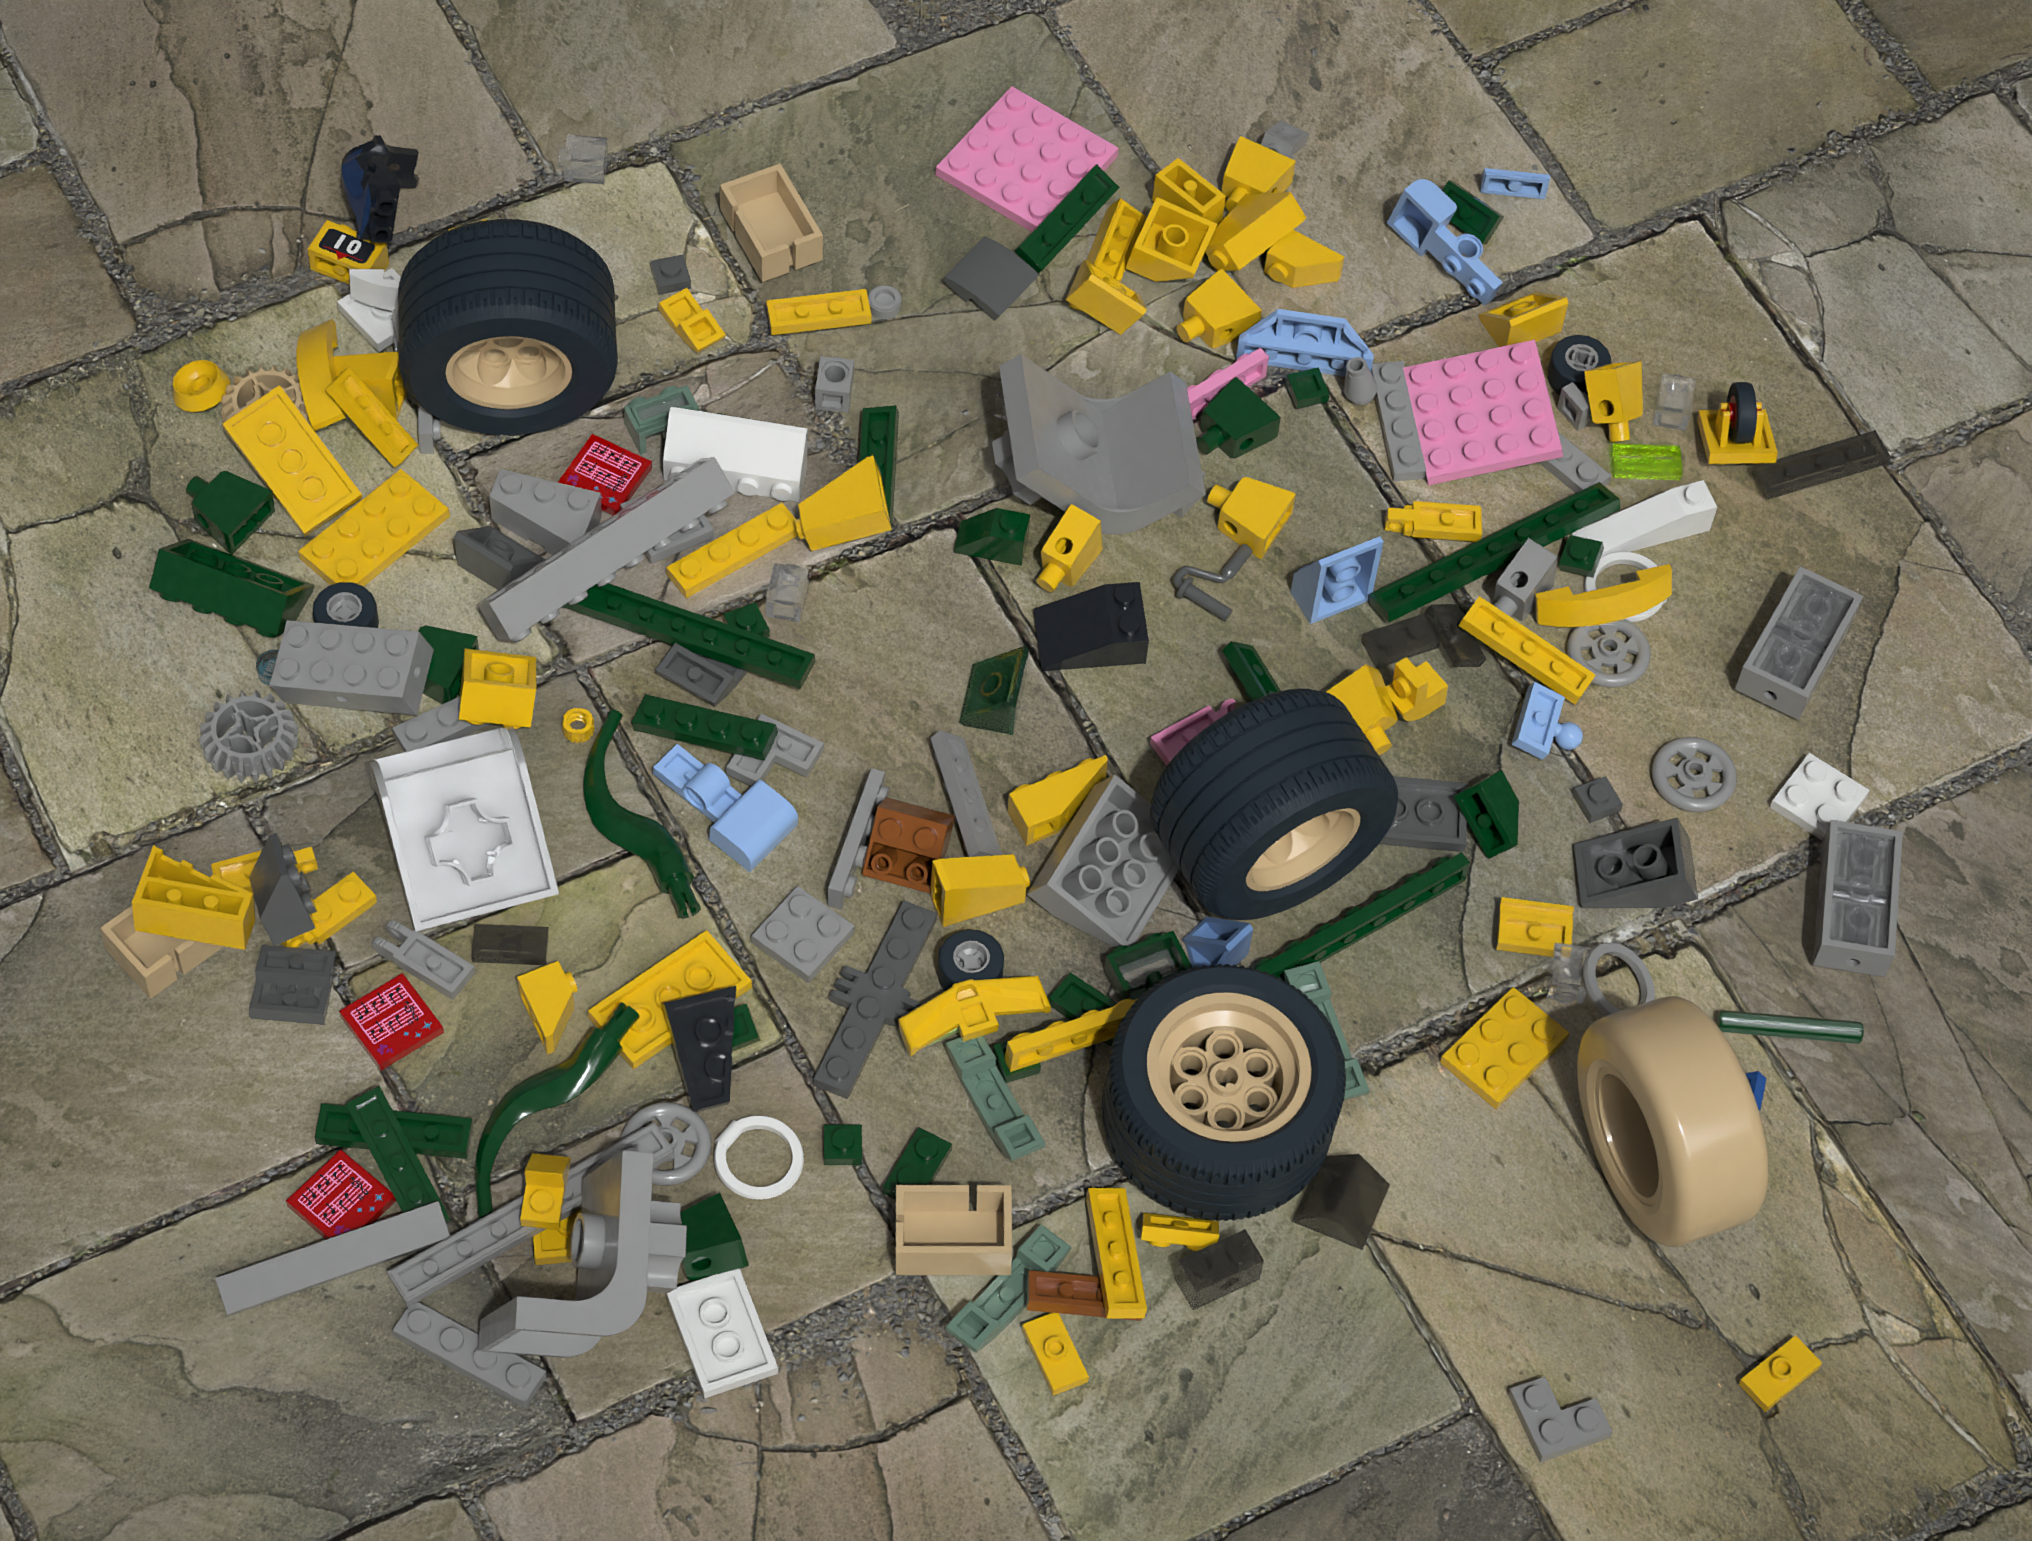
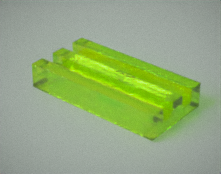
(1647, 466)

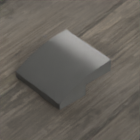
(990, 277)
(700, 674)
(292, 984)

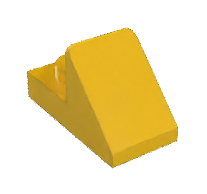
(544, 1191)

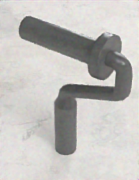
(1200, 597)

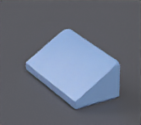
(1514, 183)

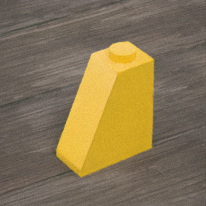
(1252, 228)
(380, 374)
(845, 508)
(976, 886)

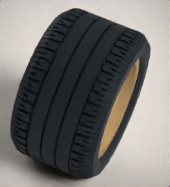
(507, 327)
(1273, 804)
(1224, 1028)

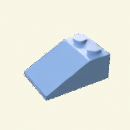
(1337, 581)

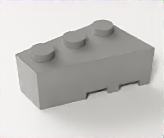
(543, 509)

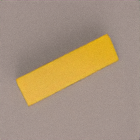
(1115, 239)

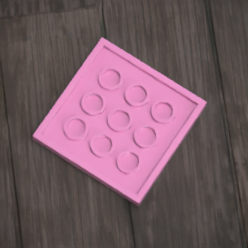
(1023, 158)
(1482, 412)

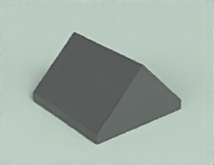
(493, 555)

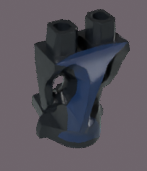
(375, 188)

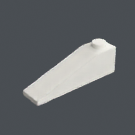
(1657, 520)

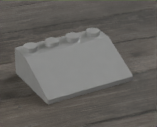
(1107, 867)

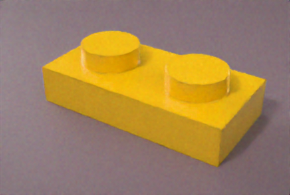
(1168, 1230)

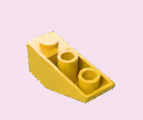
(1049, 804)

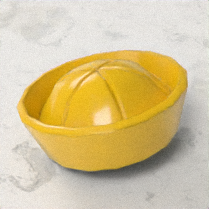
(199, 386)

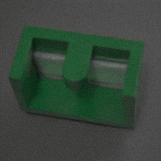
(1141, 966)

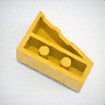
(191, 905)

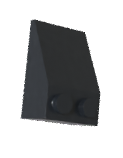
(1093, 629)

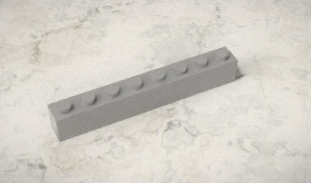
(606, 549)

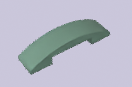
(1313, 983)
(992, 1098)
(1006, 1296)

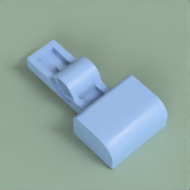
(1422, 222)
(744, 824)

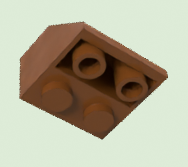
(906, 843)

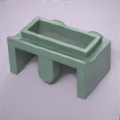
(651, 415)

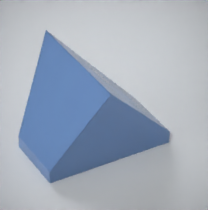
(1218, 942)

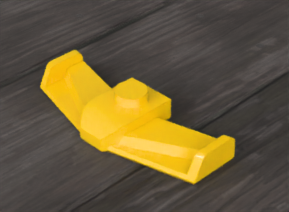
(972, 1009)

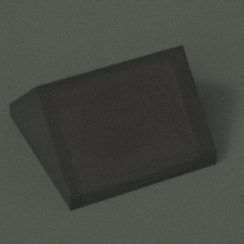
(1343, 1199)

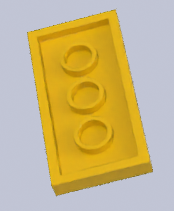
(292, 460)
(375, 532)
(687, 972)

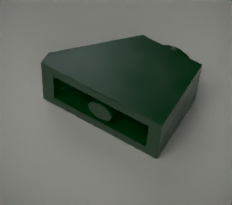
(994, 536)
(1491, 813)

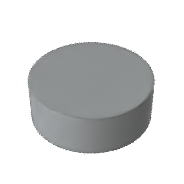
(884, 302)

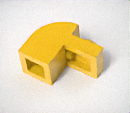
(1416, 690)

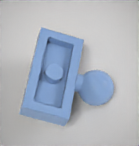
(1540, 723)

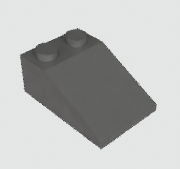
(1637, 868)

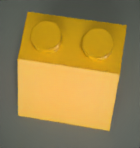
(1170, 243)
(497, 688)

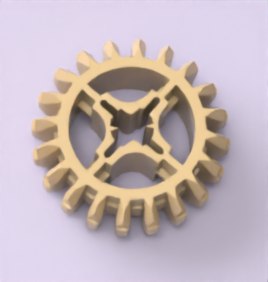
(256, 385)

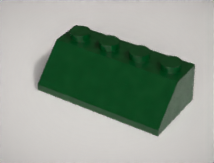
(229, 586)

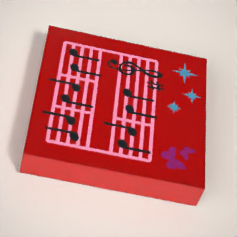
(607, 470)
(391, 1021)
(340, 1198)

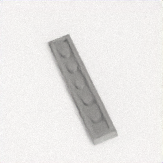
(332, 1258)

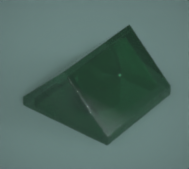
(995, 692)

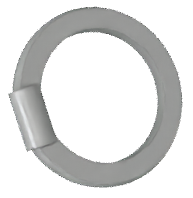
(1590, 982)

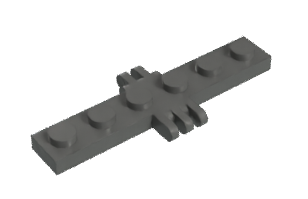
(874, 999)

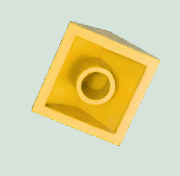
(1105, 298)
(1526, 318)

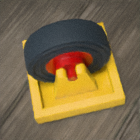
(1737, 429)

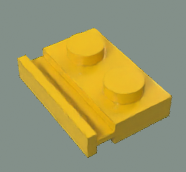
(1533, 926)

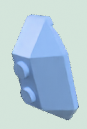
(1305, 342)

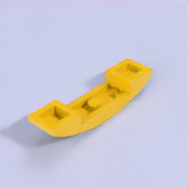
(316, 372)
(1606, 604)

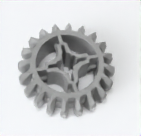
(239, 753)

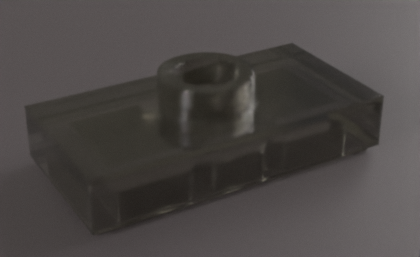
(1458, 644)
(510, 944)

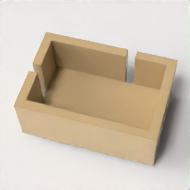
(771, 222)
(151, 957)
(945, 1238)

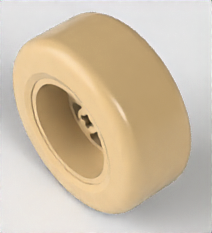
(1673, 1121)

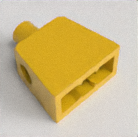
(1254, 171)
(1218, 312)
(1615, 396)
(1252, 512)
(1070, 549)
(1369, 704)

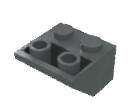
(281, 892)

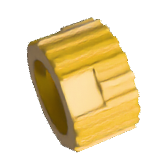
(578, 735)

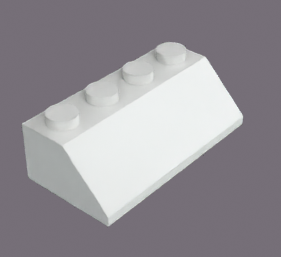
(752, 453)

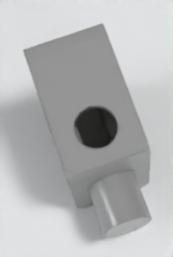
(1527, 574)

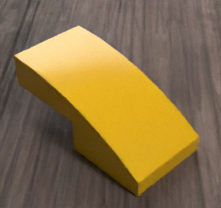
(690, 321)

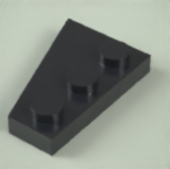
(703, 1045)

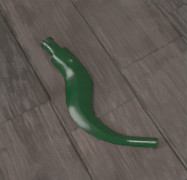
(633, 831)
(547, 1091)

